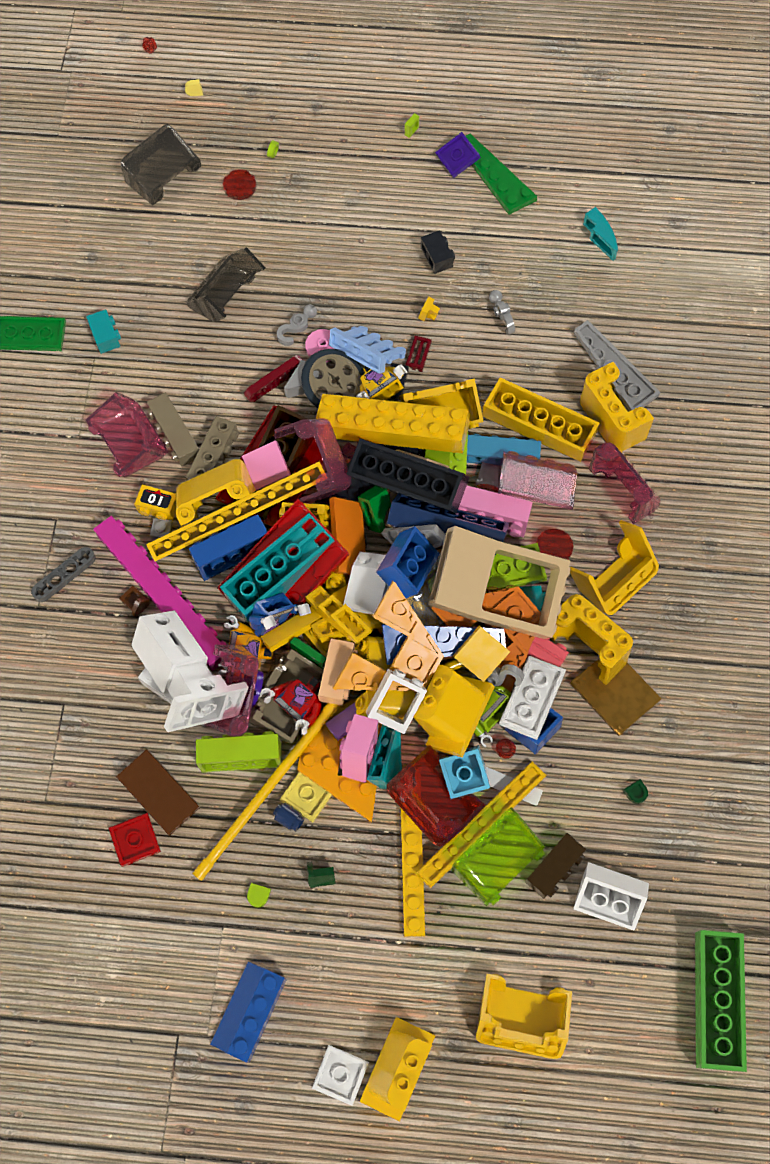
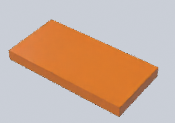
(348, 530)

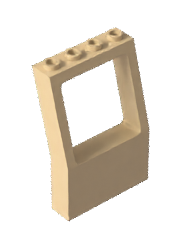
(465, 573)

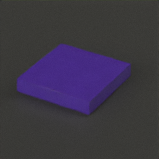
(457, 154)

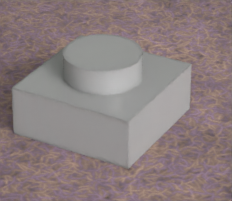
(160, 528)

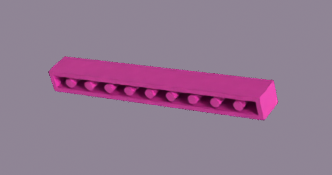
(157, 584)

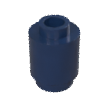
(288, 817)

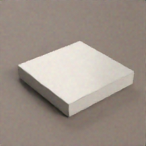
(340, 1075)

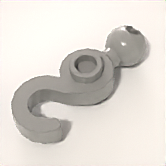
(502, 310)
(297, 324)
(499, 674)

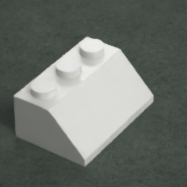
(611, 896)

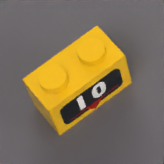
(156, 503)

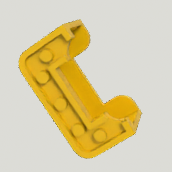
(602, 405)
(596, 631)

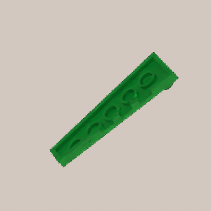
(500, 180)

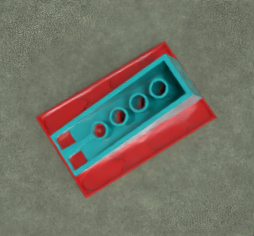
(289, 560)

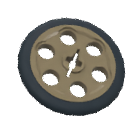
(317, 362)

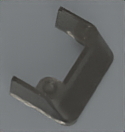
(223, 283)

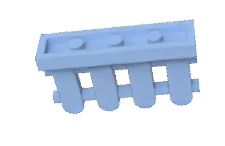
(366, 347)

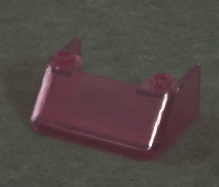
(336, 477)

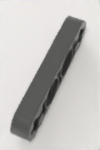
(66, 577)

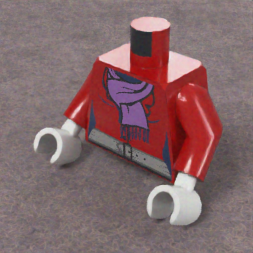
(297, 700)

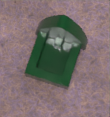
(320, 876)

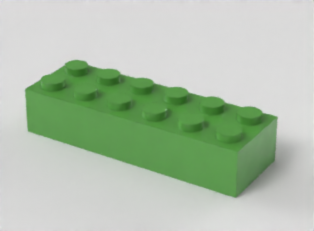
(720, 1001)

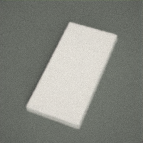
(533, 698)

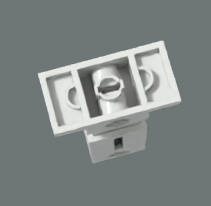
(181, 670)

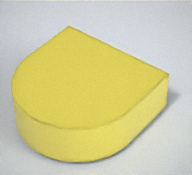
(193, 88)

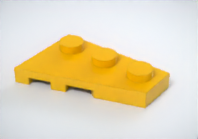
(326, 632)

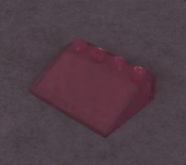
(537, 480)

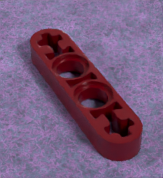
(272, 379)

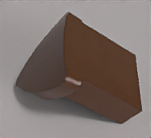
(135, 601)

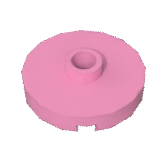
(315, 339)

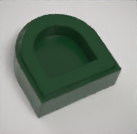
(636, 792)

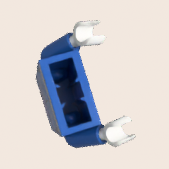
(273, 612)

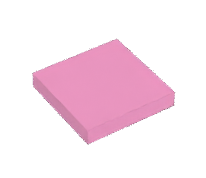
(266, 465)

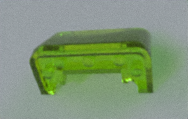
(498, 857)

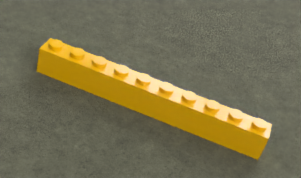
(235, 512)

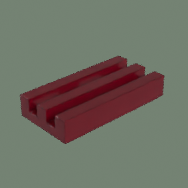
(415, 365)

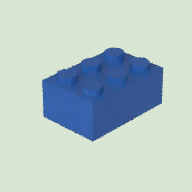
(408, 562)

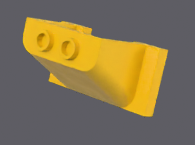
(452, 710)
(397, 1069)

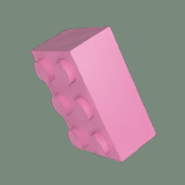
(358, 747)

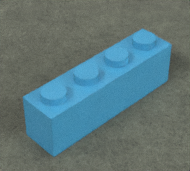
(491, 448)

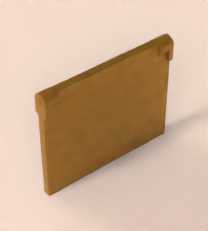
(621, 700)

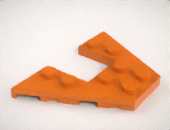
(509, 603)

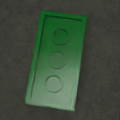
(32, 333)

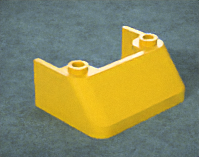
(625, 576)

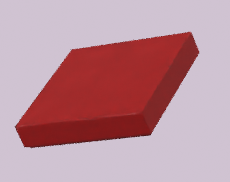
(134, 839)

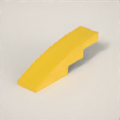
(338, 615)

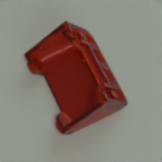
(427, 801)

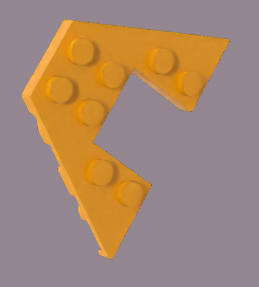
(416, 657)
(321, 766)

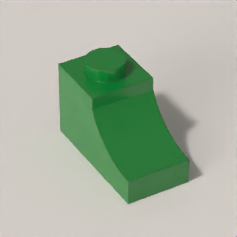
(374, 507)

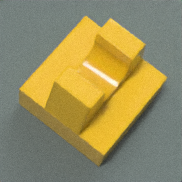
(429, 310)

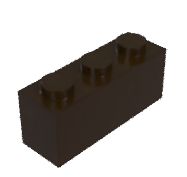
(556, 866)

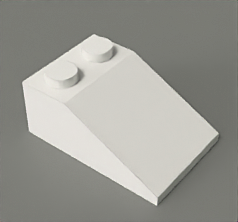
(365, 585)

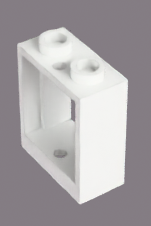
(388, 719)

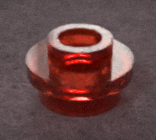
(149, 45)
(505, 742)

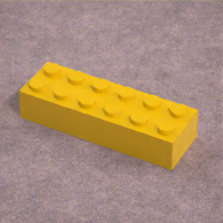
(540, 419)

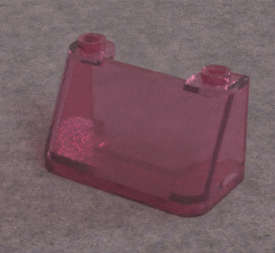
(127, 434)
(611, 460)
(241, 668)

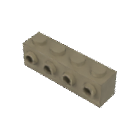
(214, 447)

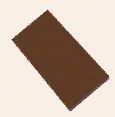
(158, 792)

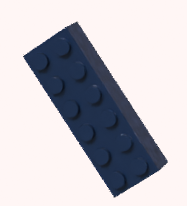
(410, 512)

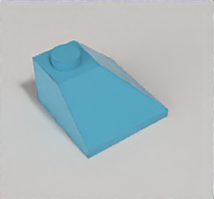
(466, 773)

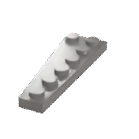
(631, 384)

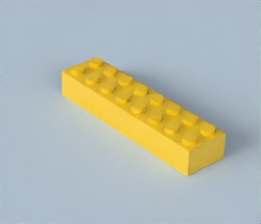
(396, 423)

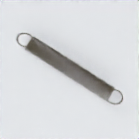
(757, 932)

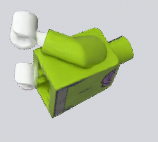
(492, 712)

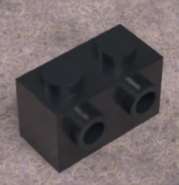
(437, 252)

